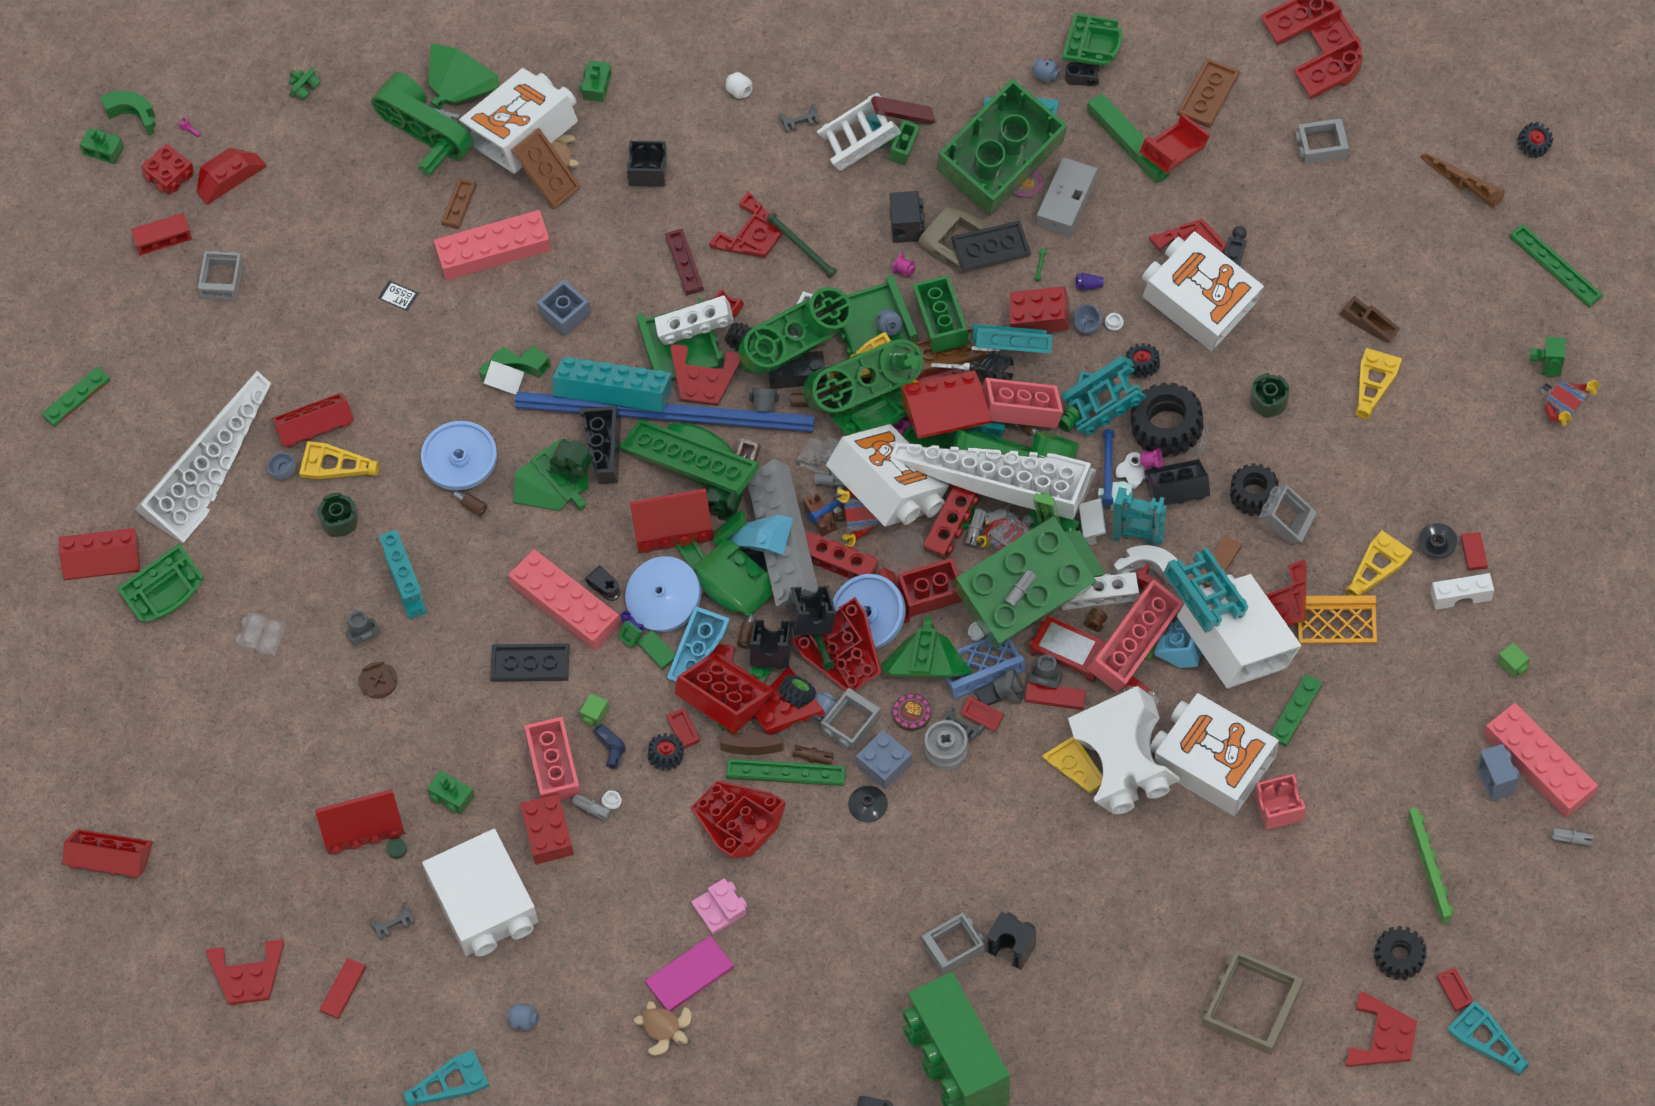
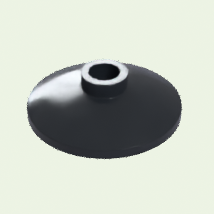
(1437, 533)
(867, 811)

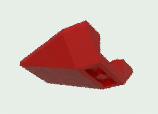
(848, 646)
(738, 817)

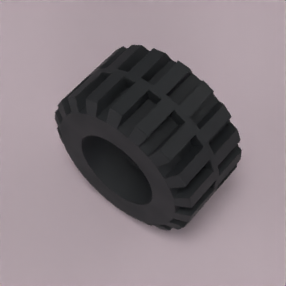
(1252, 476)

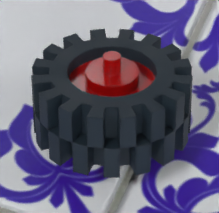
(1535, 139)
(1144, 359)
(665, 751)

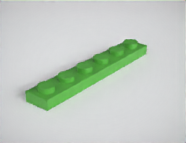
(1045, 507)
(1428, 859)

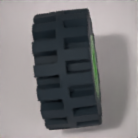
(797, 690)

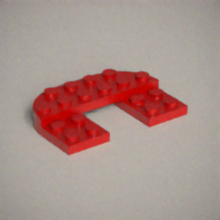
(1340, 46)

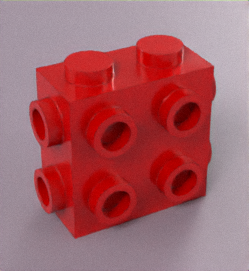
(167, 169)

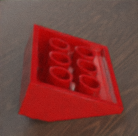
(945, 404)
(671, 520)
(722, 691)
(360, 822)

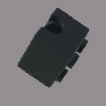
(647, 163)
(906, 216)
(811, 613)
(770, 647)
(1012, 934)

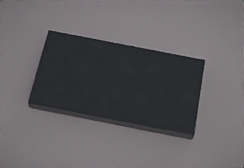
(990, 246)
(530, 662)

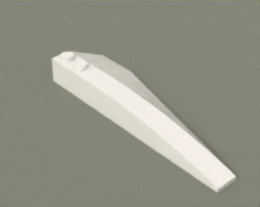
(1002, 476)
(183, 493)

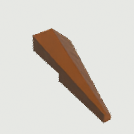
(1486, 191)

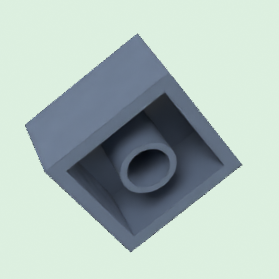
(563, 307)
(884, 759)
(1497, 772)

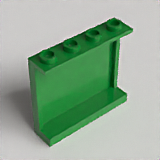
(866, 306)
(701, 347)

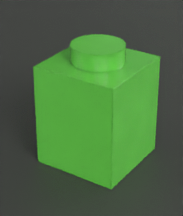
(1513, 660)
(594, 710)

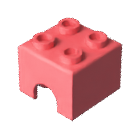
(1279, 802)

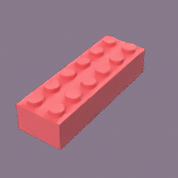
(492, 245)
(564, 599)
(1135, 635)
(1541, 760)

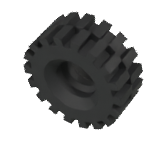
(1396, 966)

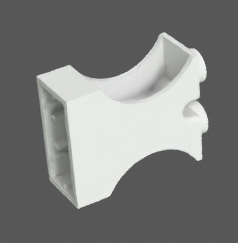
(1122, 736)

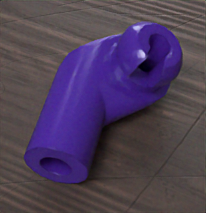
(626, 616)

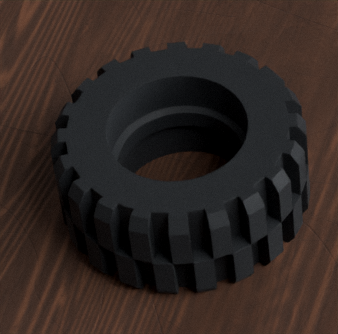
(1173, 439)

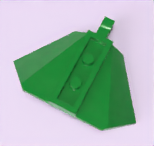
(457, 76)
(544, 489)
(926, 655)

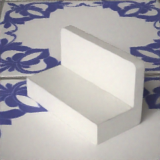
(1092, 520)

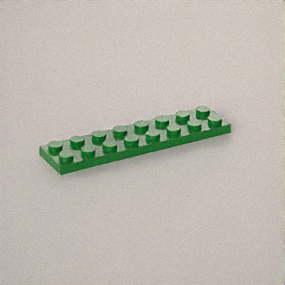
(689, 457)

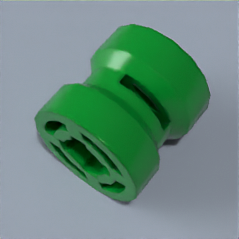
(1069, 418)

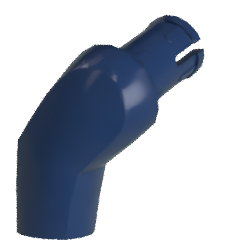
(612, 743)

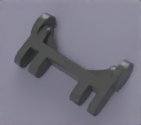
(812, 114)
(973, 731)
(380, 927)

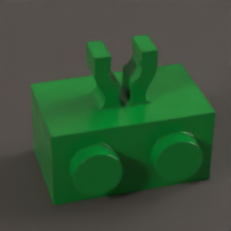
(596, 81)
(904, 142)
(101, 145)
(1551, 357)
(450, 792)

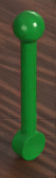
(1042, 252)

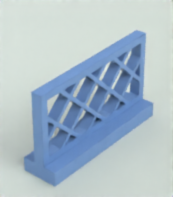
(986, 674)

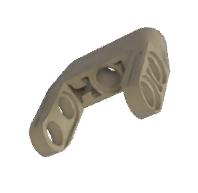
(942, 228)

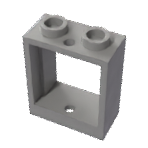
(1323, 154)
(216, 290)
(1302, 521)
(859, 703)
(935, 953)

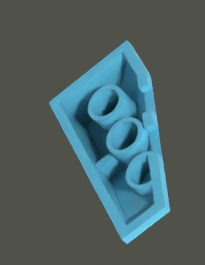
(764, 534)
(699, 640)
(1178, 647)

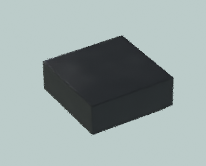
(987, 694)

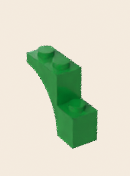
(531, 361)

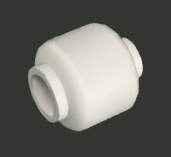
(738, 85)

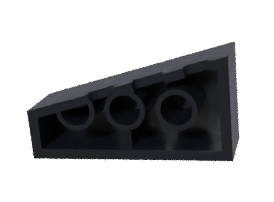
(603, 438)

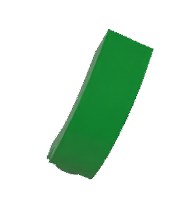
(132, 103)

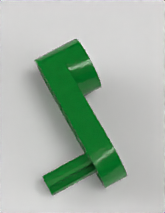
(403, 105)
(771, 342)
(888, 370)
(1042, 443)

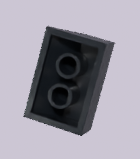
(796, 372)
(1178, 482)

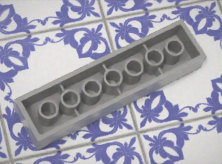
(773, 495)

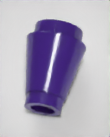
(1087, 281)

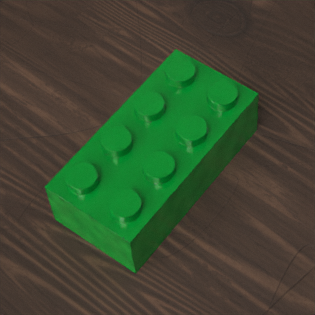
(940, 314)

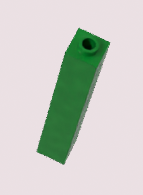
(1124, 134)

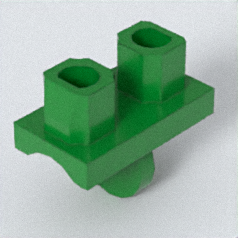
(298, 89)

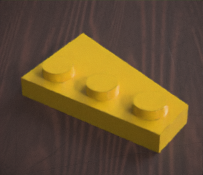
(1076, 764)

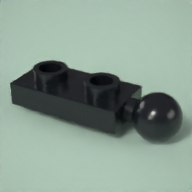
(1236, 245)

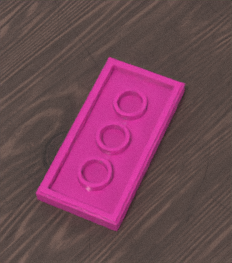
(689, 974)

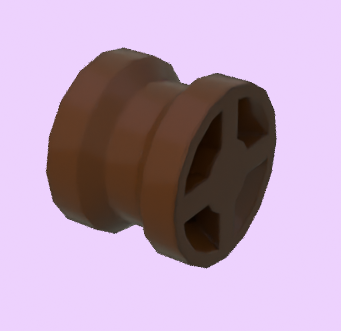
(1095, 620)

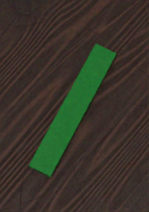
(1556, 265)
(785, 772)

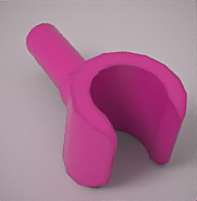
(186, 126)

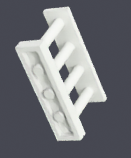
(858, 148)

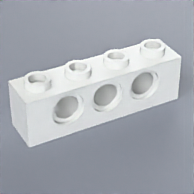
(685, 317)
(1108, 595)

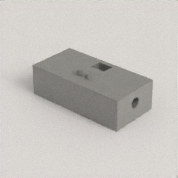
(1066, 197)

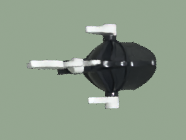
(991, 367)

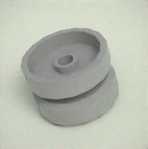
(946, 745)

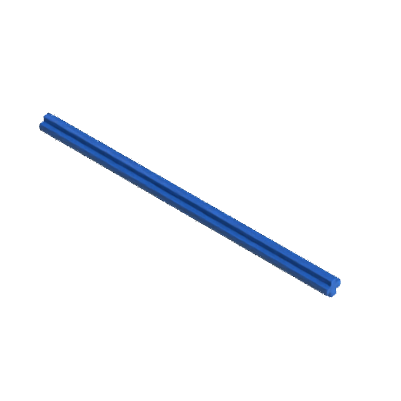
(675, 412)

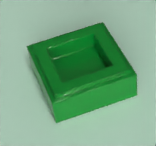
(629, 634)

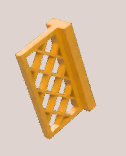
(1340, 604)

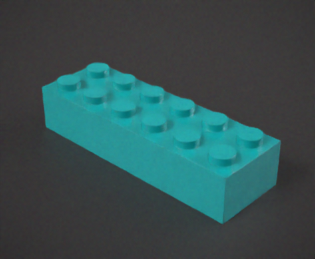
(612, 384)

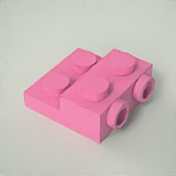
(720, 906)

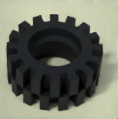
(736, 333)

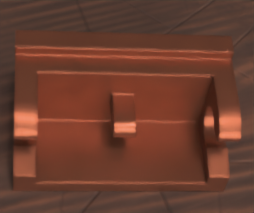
(826, 523)

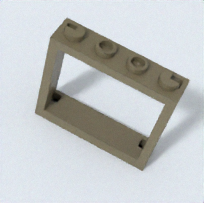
(1264, 969)

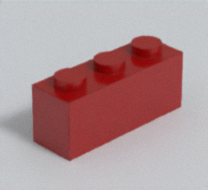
(161, 234)

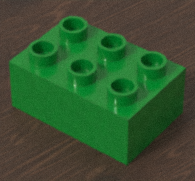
(1001, 147)
(1058, 580)
(955, 1045)

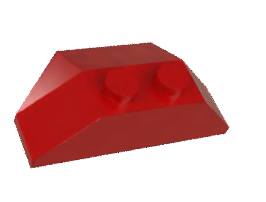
(226, 173)

